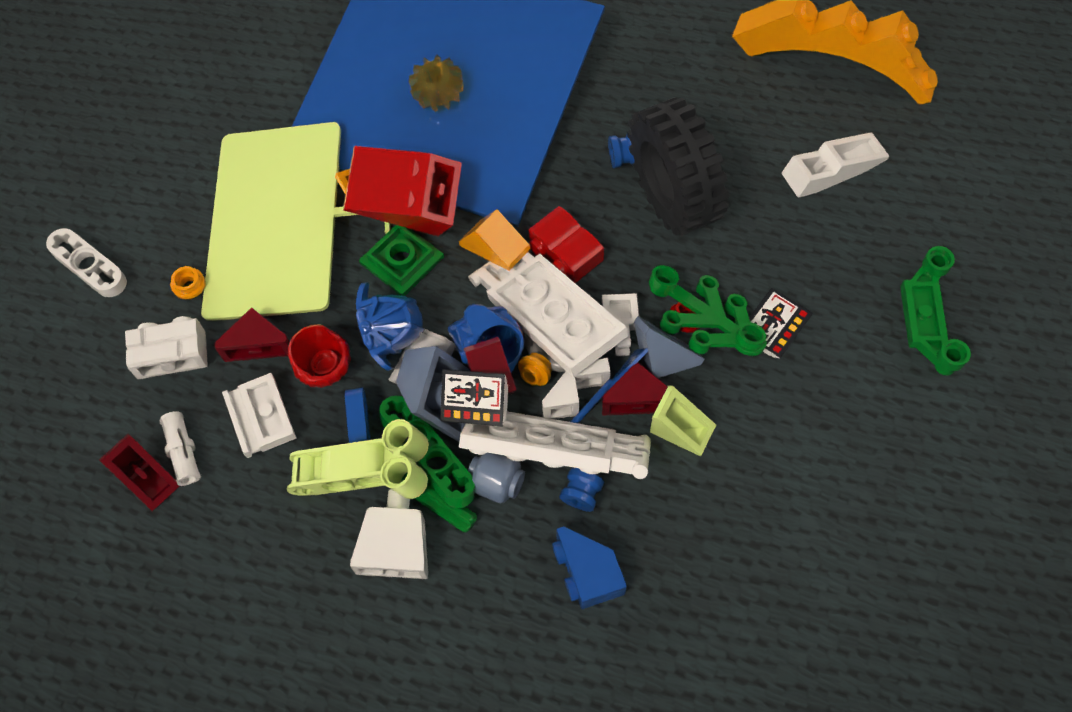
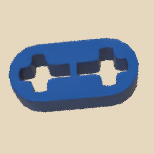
(357, 415)

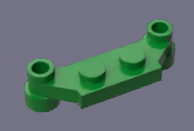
(926, 317)

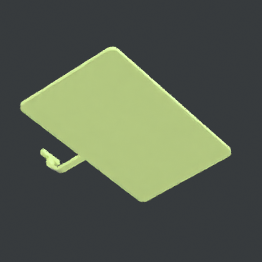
(274, 222)

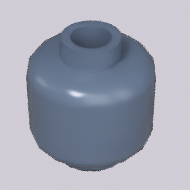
(496, 477)

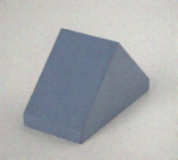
(666, 352)

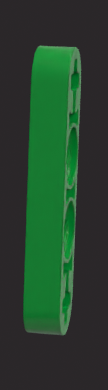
(437, 478)

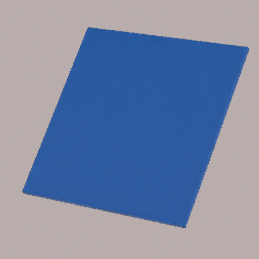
(516, 77)

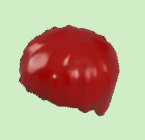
(318, 356)

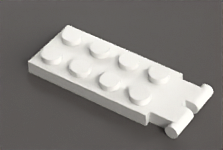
(552, 311)
(560, 444)

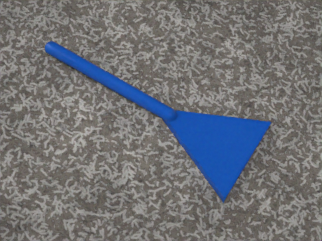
(632, 360)

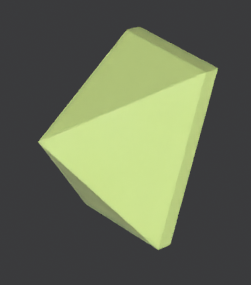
(681, 422)

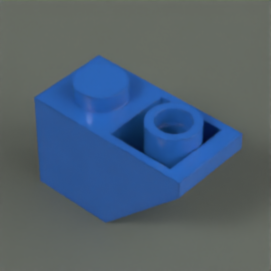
(591, 568)

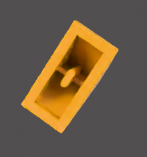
(496, 241)

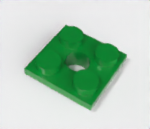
(403, 274)

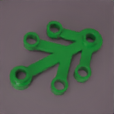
(743, 335)

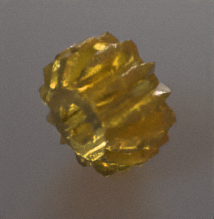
(436, 83)

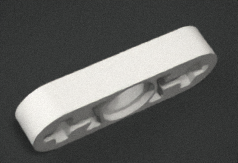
(81, 251)

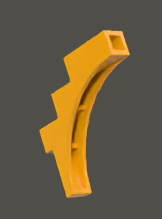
(841, 31)

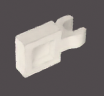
(625, 309)

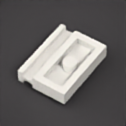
(259, 415)

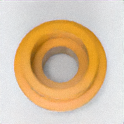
(184, 275)
(535, 369)

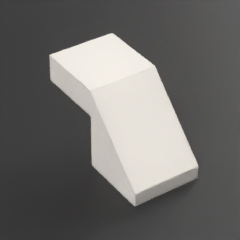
(563, 397)

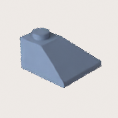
(422, 385)

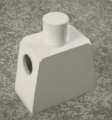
(392, 541)

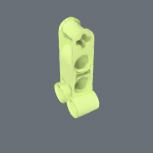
(364, 464)

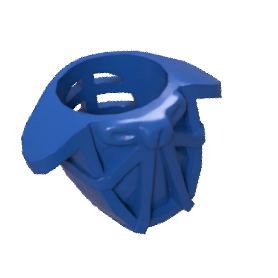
(387, 323)
(485, 323)

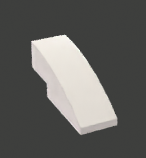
(833, 163)

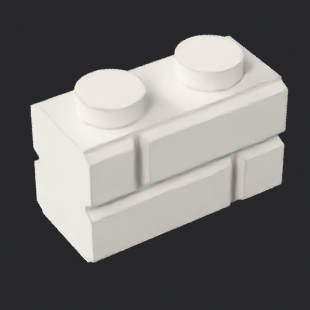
(166, 348)

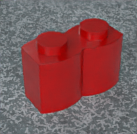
(566, 244)

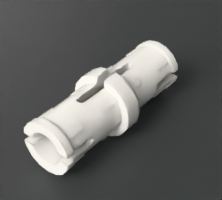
(179, 448)

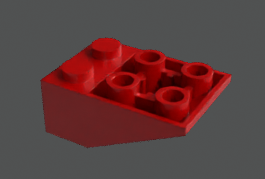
(403, 188)

